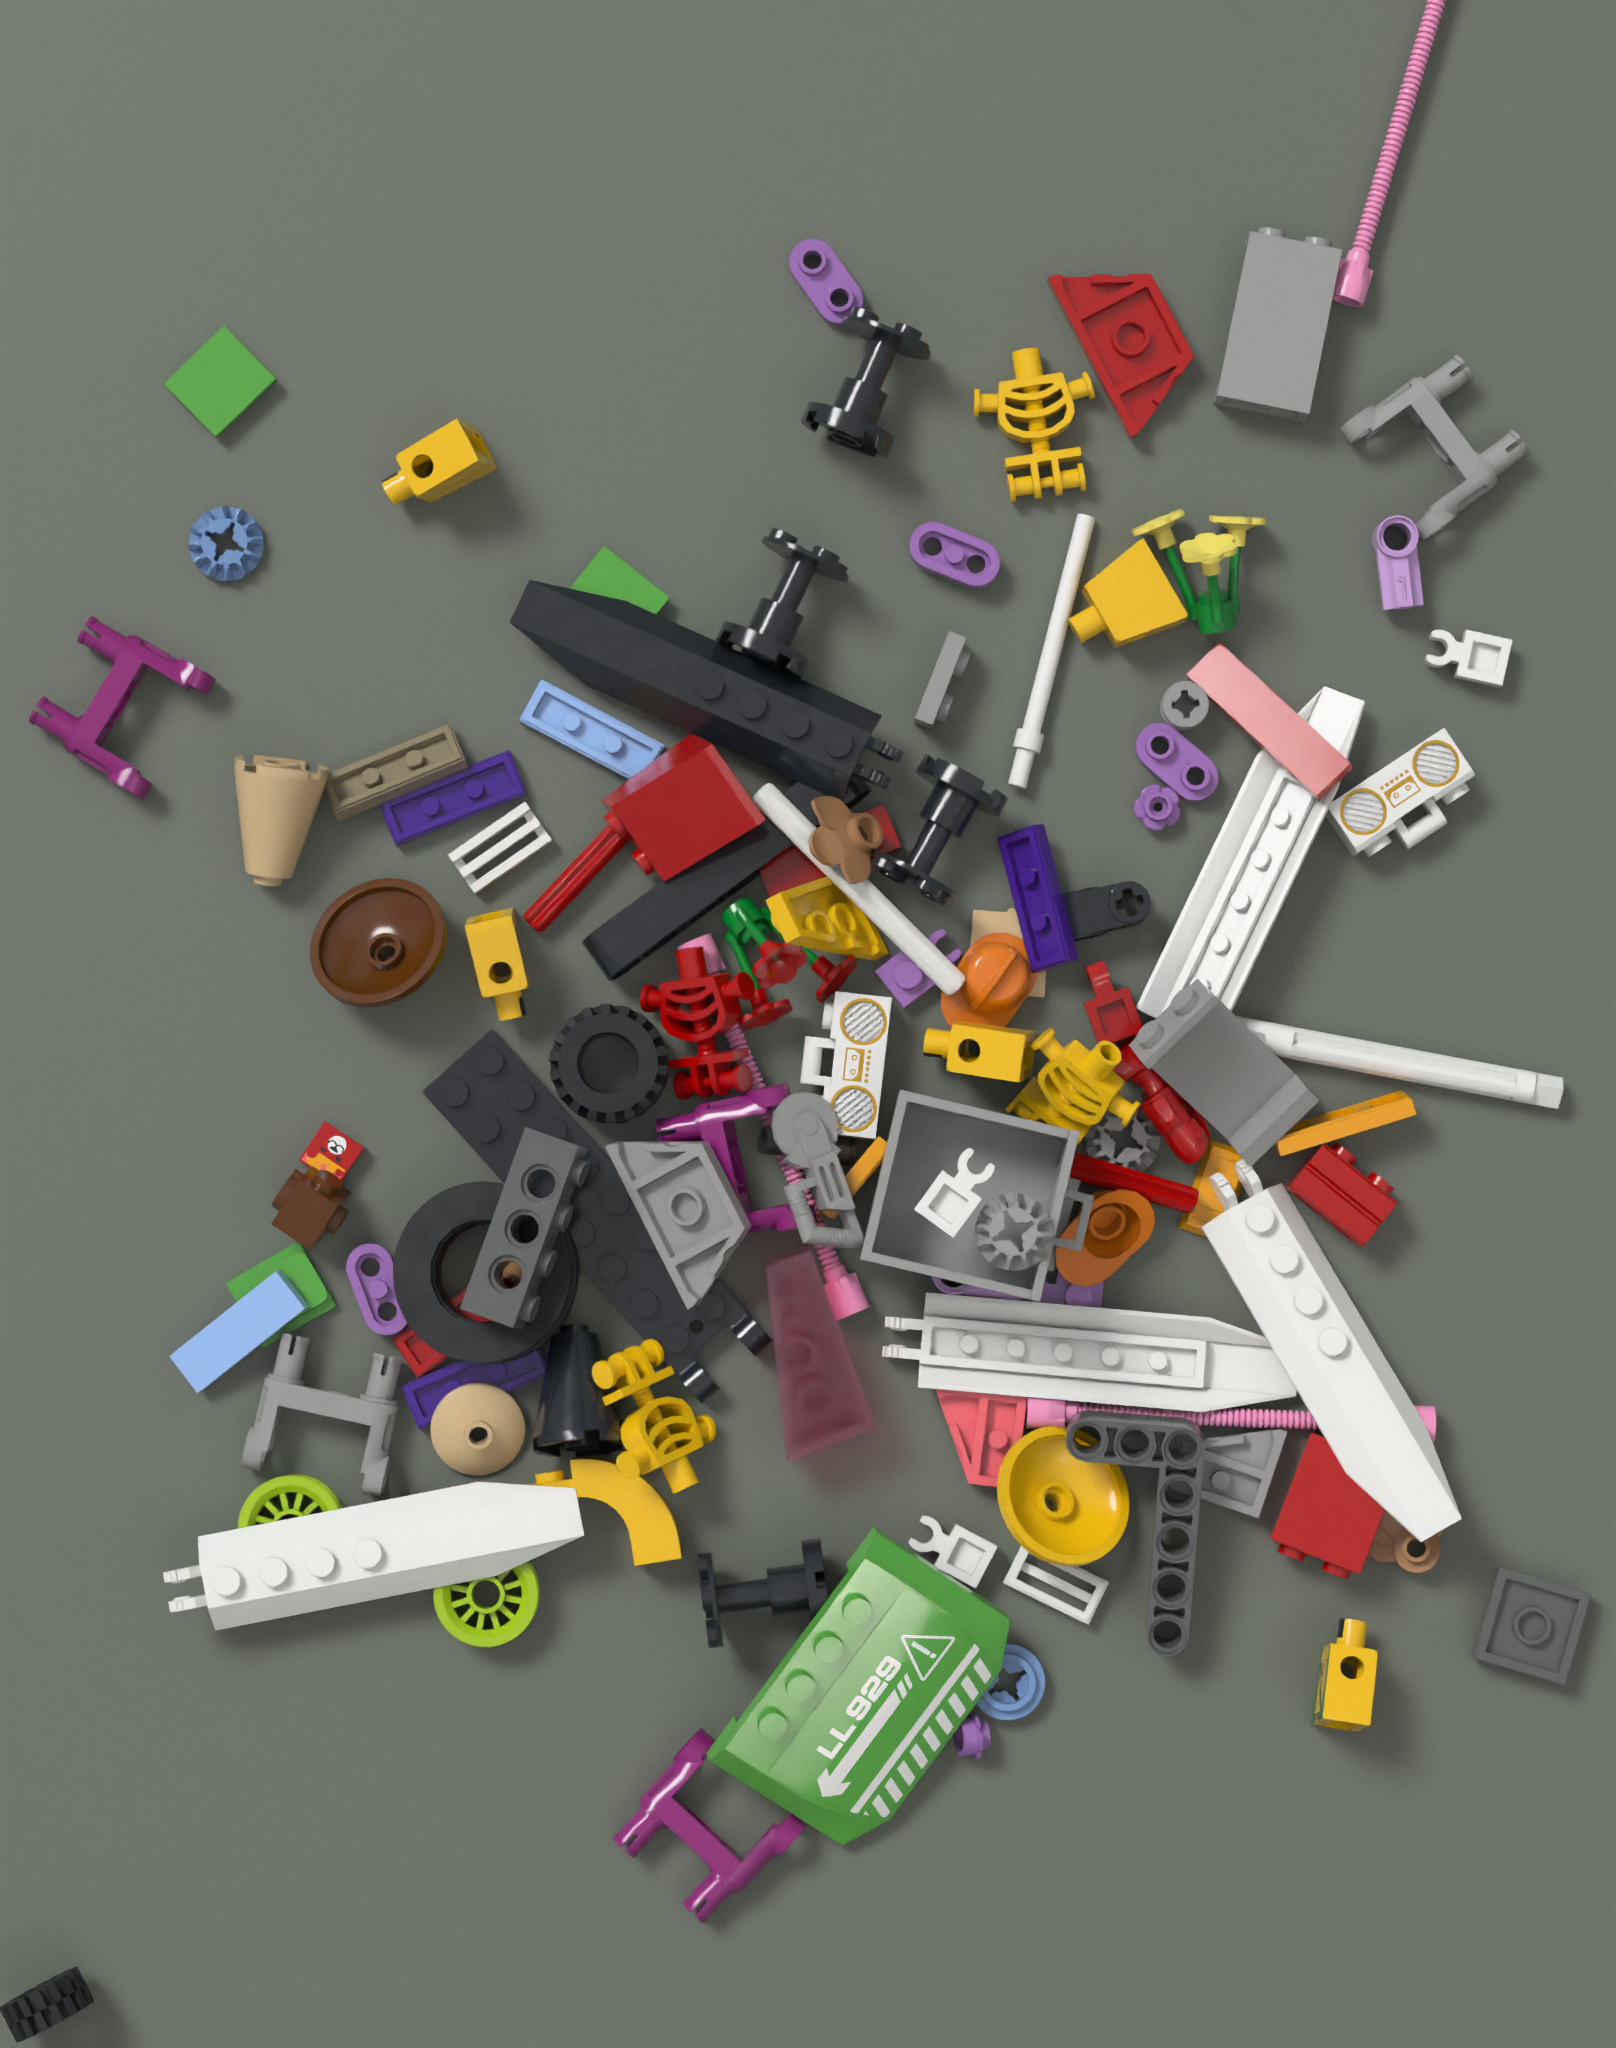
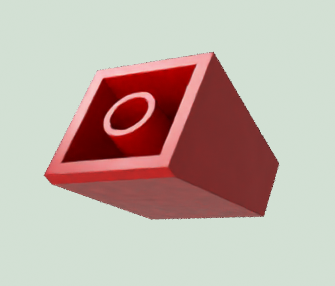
(680, 808)

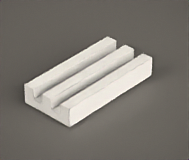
(488, 833)
(1092, 1599)

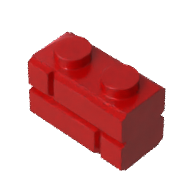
(1342, 1193)

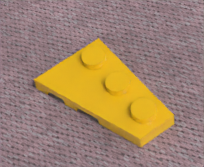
(825, 920)

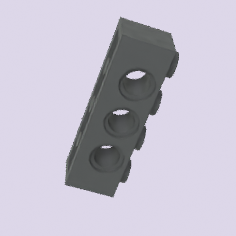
(502, 1245)

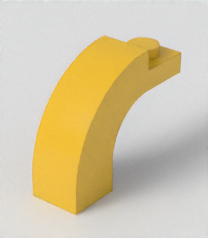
(639, 1503)

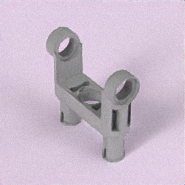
(1422, 403)
(288, 1390)

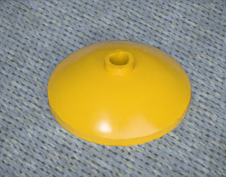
(1086, 1499)

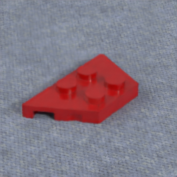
(1126, 339)

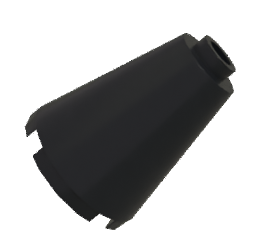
(571, 1402)

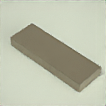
(394, 772)

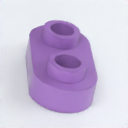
(824, 281)
(955, 552)
(1176, 762)
(374, 1290)

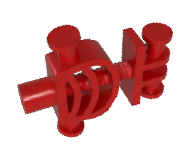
(709, 1067)

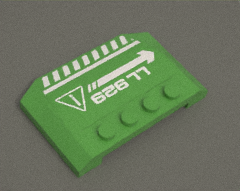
(867, 1692)

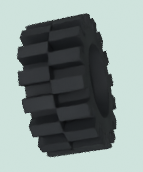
(46, 2004)

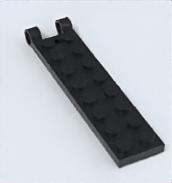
(490, 1103)

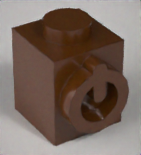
(310, 1206)

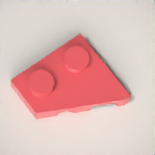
(982, 1430)

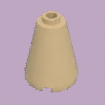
(275, 813)

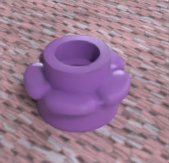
(1155, 794)
(972, 1737)

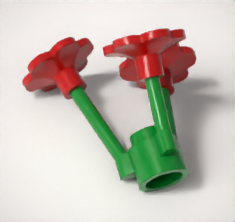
(778, 962)

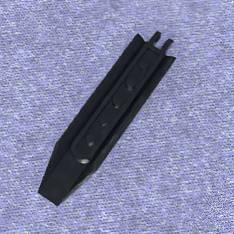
(705, 687)

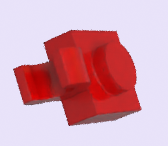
(1111, 1012)

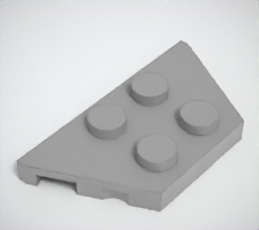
(684, 1208)

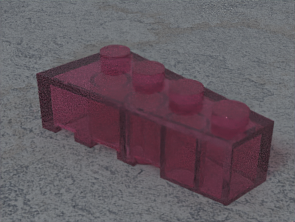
(814, 1371)

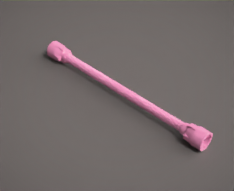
(1353, 273)
(842, 1288)
(1054, 1412)

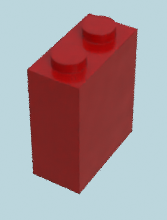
(1327, 1514)

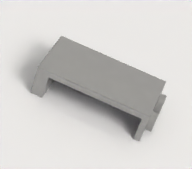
(1278, 324)
(1224, 1071)

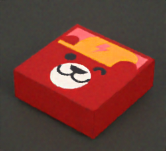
(332, 1151)

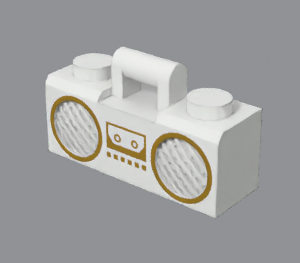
(1415, 779)
(859, 1045)

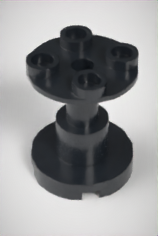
(860, 400)
(776, 620)
(946, 814)
(784, 1590)

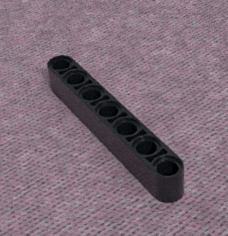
(698, 889)

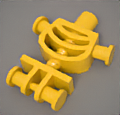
(1030, 381)
(1074, 1086)
(633, 1374)

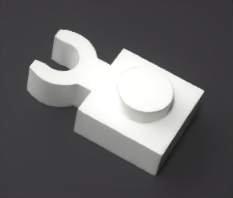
(1478, 657)
(950, 1199)
(960, 1552)

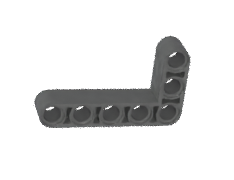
(1168, 1512)

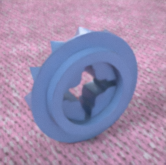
(231, 564)
(1029, 1686)

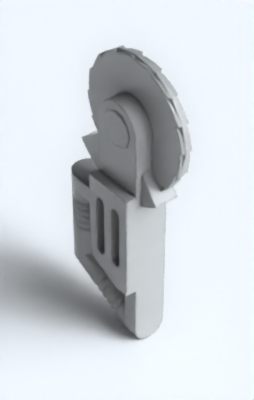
(807, 1133)

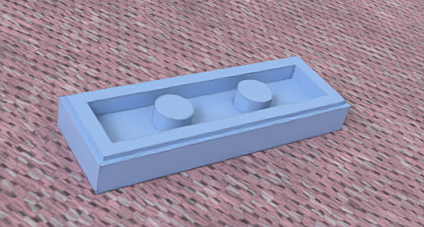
(589, 731)
(239, 1331)

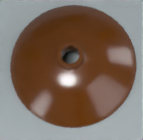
(368, 927)

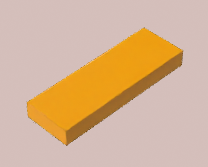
(1346, 1122)

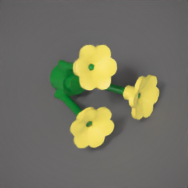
(1215, 607)

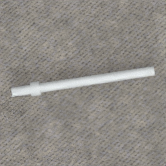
(1028, 738)

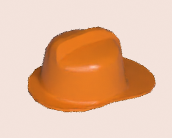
(995, 982)
(1115, 1230)

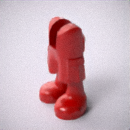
(1175, 1119)

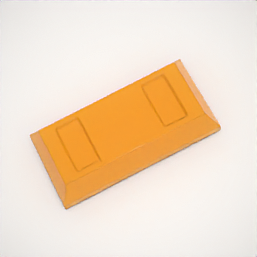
(1216, 1159)

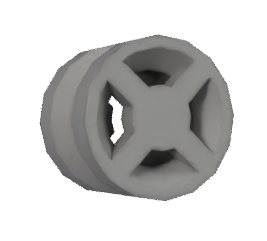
(1184, 714)

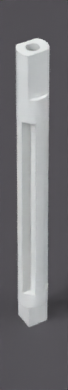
(1408, 1064)

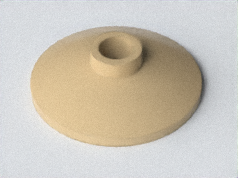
(474, 1407)

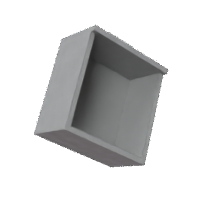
(930, 1138)

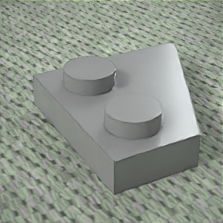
(1237, 1469)

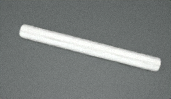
(863, 894)

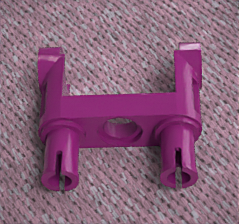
(130, 661)
(715, 1123)
(664, 1809)

